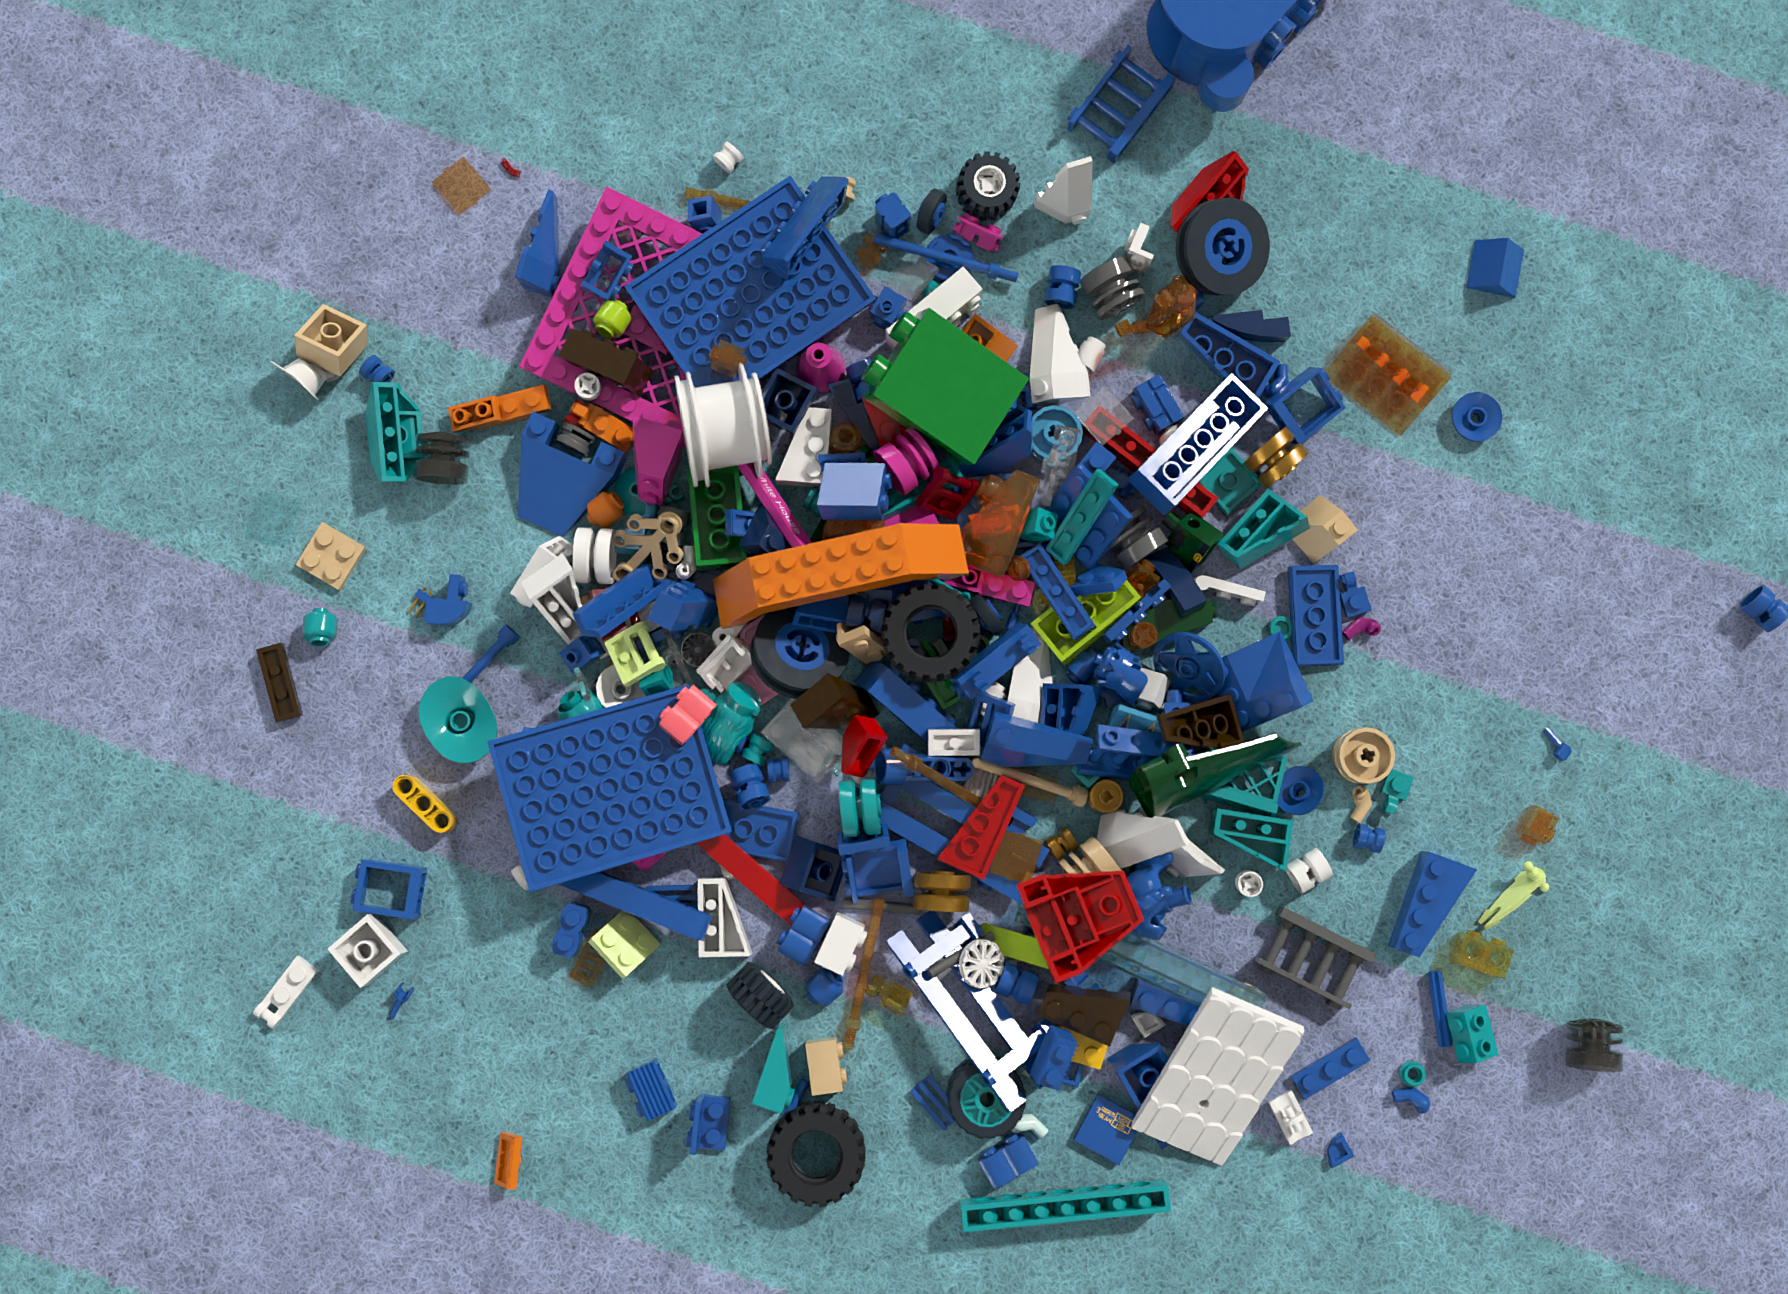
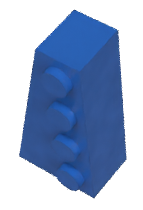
(903, 699)
(1428, 900)

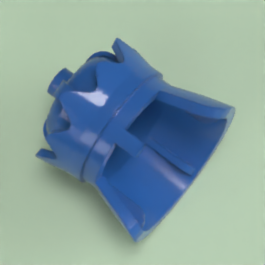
(1119, 672)

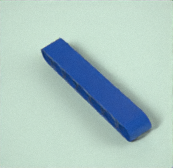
(643, 903)

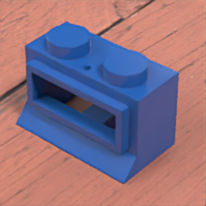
(599, 264)

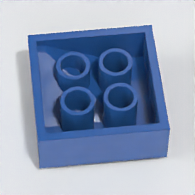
(1263, 681)

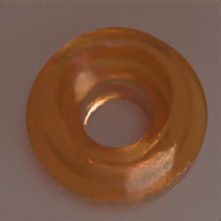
(1019, 568)

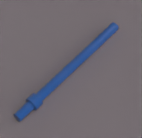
(992, 271)

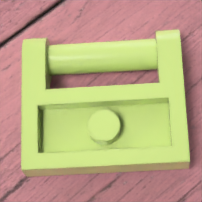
(626, 655)

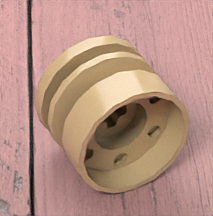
(1094, 860)

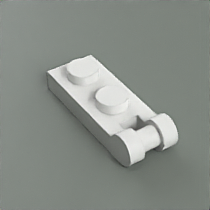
(1226, 590)
(286, 991)

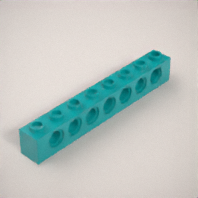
(1065, 1205)

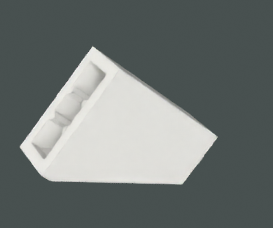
(542, 556)

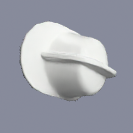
(305, 373)

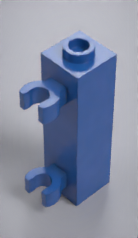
(995, 661)

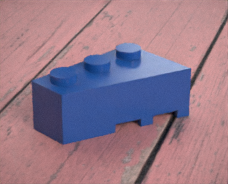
(682, 606)

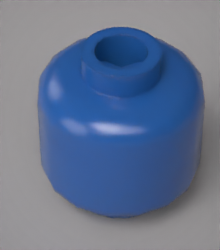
(824, 987)

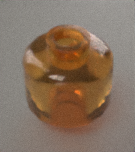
(844, 432)
(987, 488)

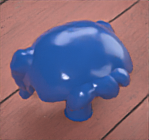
(1152, 898)

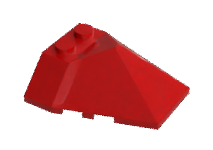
(1078, 917)

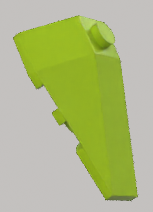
(1103, 610)

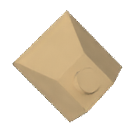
(1327, 529)

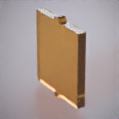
(461, 185)
(1016, 856)

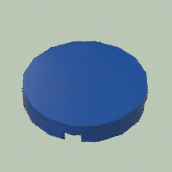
(946, 244)

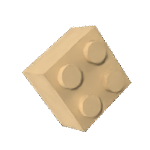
(331, 340)

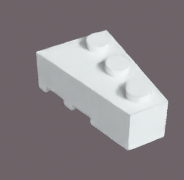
(556, 596)

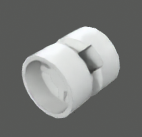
(1315, 864)

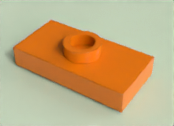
(508, 1160)

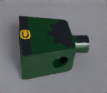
(1191, 539)

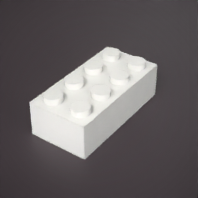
(950, 300)

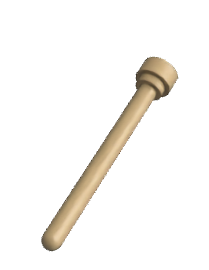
(1076, 794)

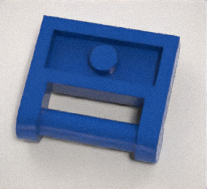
(993, 704)

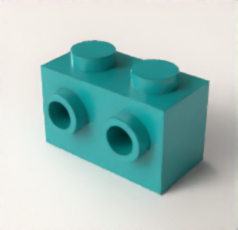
(1472, 1040)

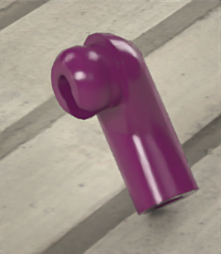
(1363, 626)

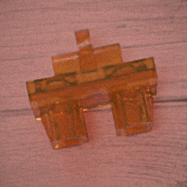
(1142, 577)

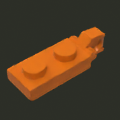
(604, 425)

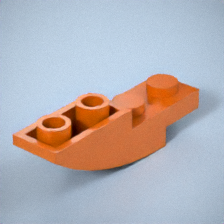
(499, 410)

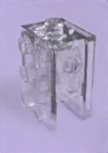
(812, 750)

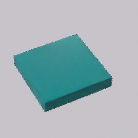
(1230, 481)

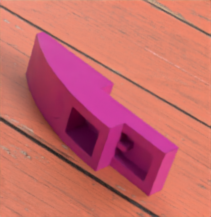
(995, 587)

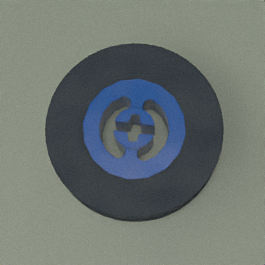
(1244, 242)
(777, 648)

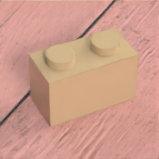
(824, 1065)

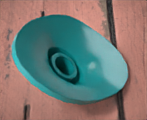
(457, 719)

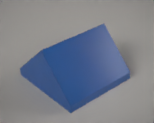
(1495, 266)

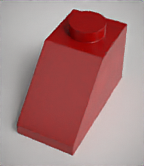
(861, 745)

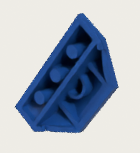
(1007, 446)

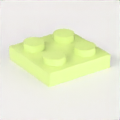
(624, 943)

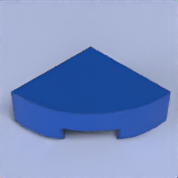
(1338, 1151)

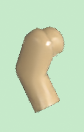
(1362, 801)

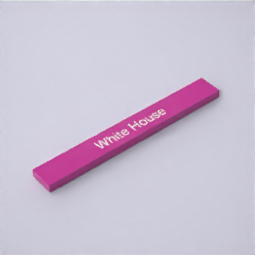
(775, 506)

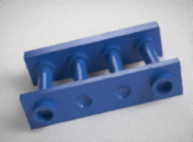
(1130, 125)
(1123, 751)

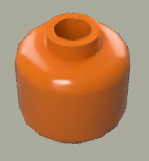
(605, 509)

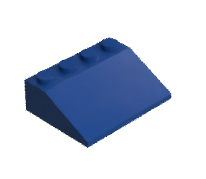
(805, 225)

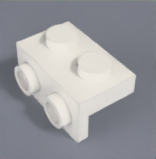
(1138, 258)

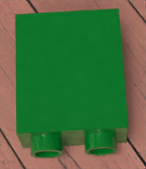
(943, 385)

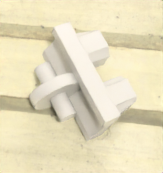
(1290, 1117)

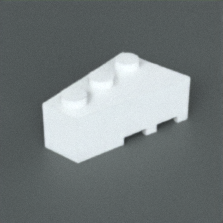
(811, 438)
(725, 932)

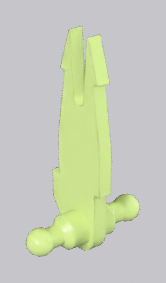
(1516, 894)

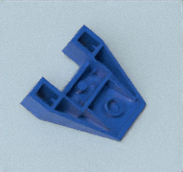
(557, 485)

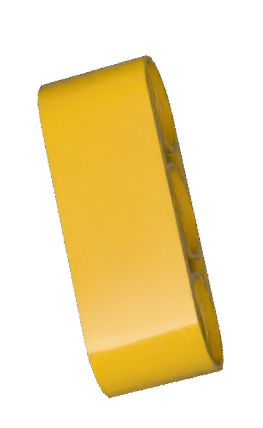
(413, 801)

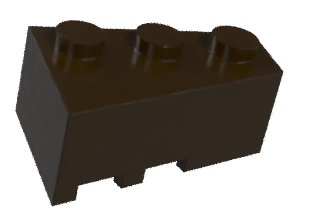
(606, 360)
(832, 704)
(1085, 1010)

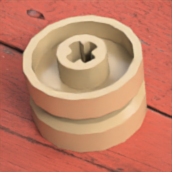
(1378, 755)

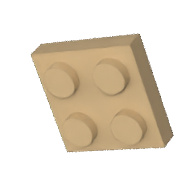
(331, 556)

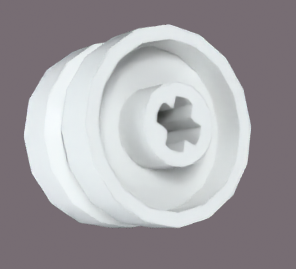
(594, 556)

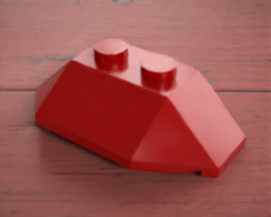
(1217, 180)

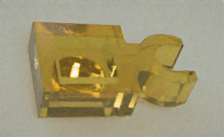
(893, 997)

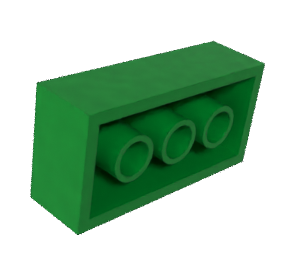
(708, 508)

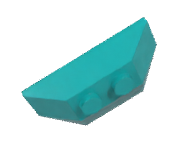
(392, 432)

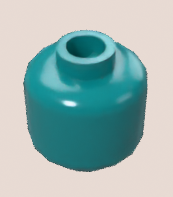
(319, 627)

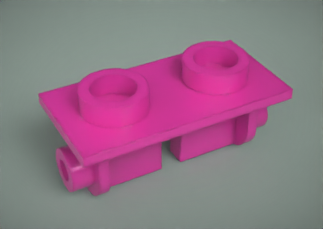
(988, 234)

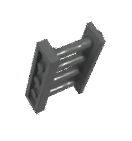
(1334, 944)

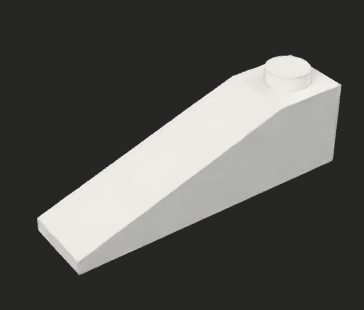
(1055, 365)
(1028, 680)

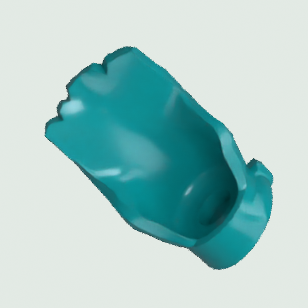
(730, 721)

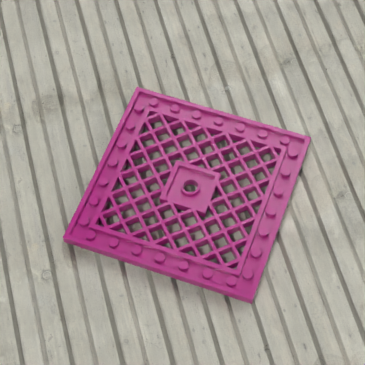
(559, 315)

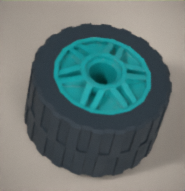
(976, 1116)

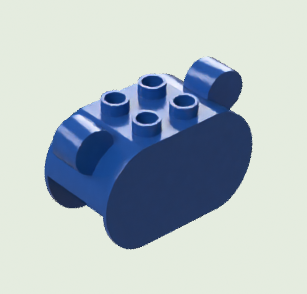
(1221, 40)

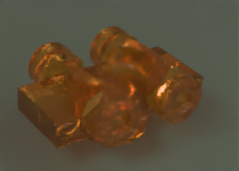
(870, 254)

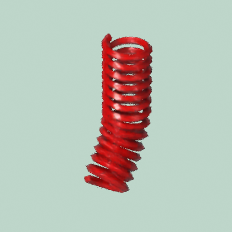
(510, 168)

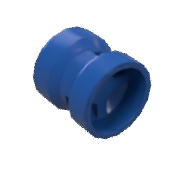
(375, 370)
(1367, 838)

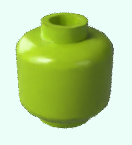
(612, 319)

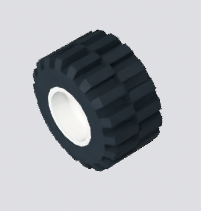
(987, 185)
(760, 995)

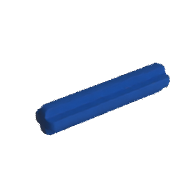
(1439, 1008)

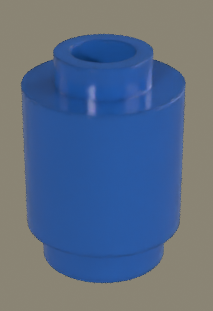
(1082, 667)

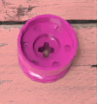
(910, 458)

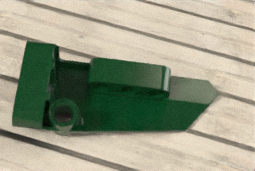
(1185, 777)

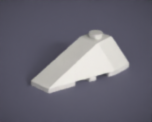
(1070, 194)
(1138, 838)

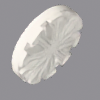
(981, 963)

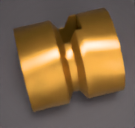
(1105, 796)

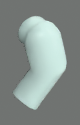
(1030, 1122)

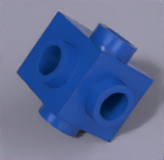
(889, 301)

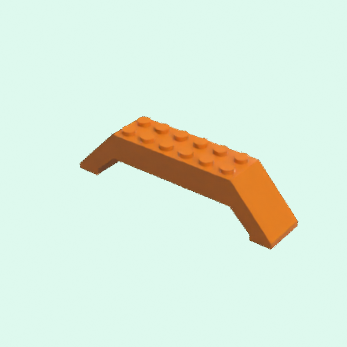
(838, 569)

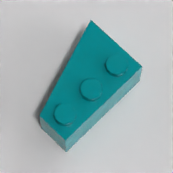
(1262, 529)
(1254, 834)

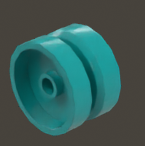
(862, 807)

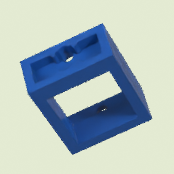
(1330, 396)
(414, 893)

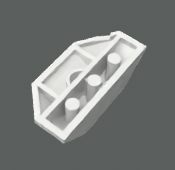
(1190, 861)

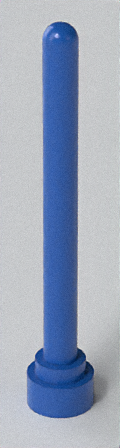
(505, 638)

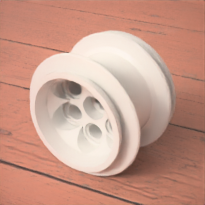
(723, 425)

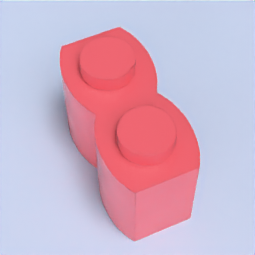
(687, 714)

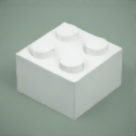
(840, 944)
(367, 950)

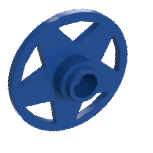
(1190, 665)

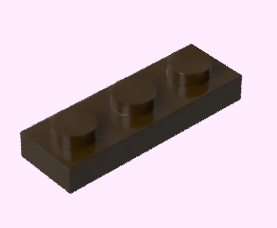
(279, 682)

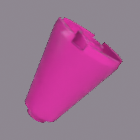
(820, 366)

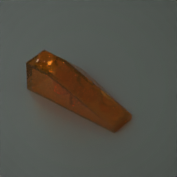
(996, 529)

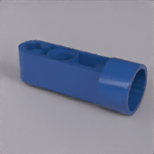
(892, 771)

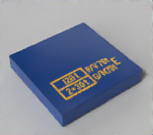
(1107, 1129)

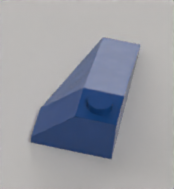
(539, 263)

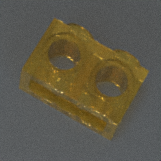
(1480, 958)

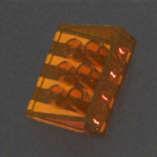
(1387, 373)

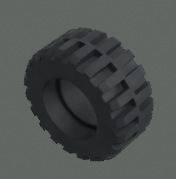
(923, 598)
(816, 1189)

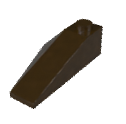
(1203, 724)

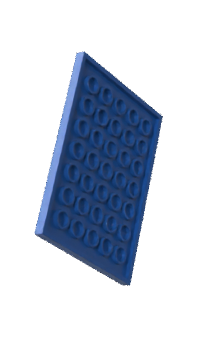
(725, 293)
(605, 790)

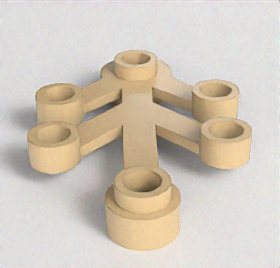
(650, 543)

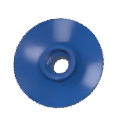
(1486, 410)
(1294, 781)

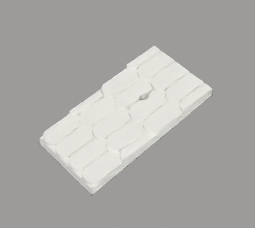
(1217, 1076)

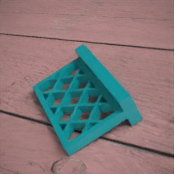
(1248, 801)

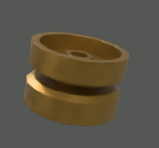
(1276, 458)
(942, 888)

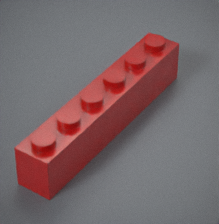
(1134, 451)

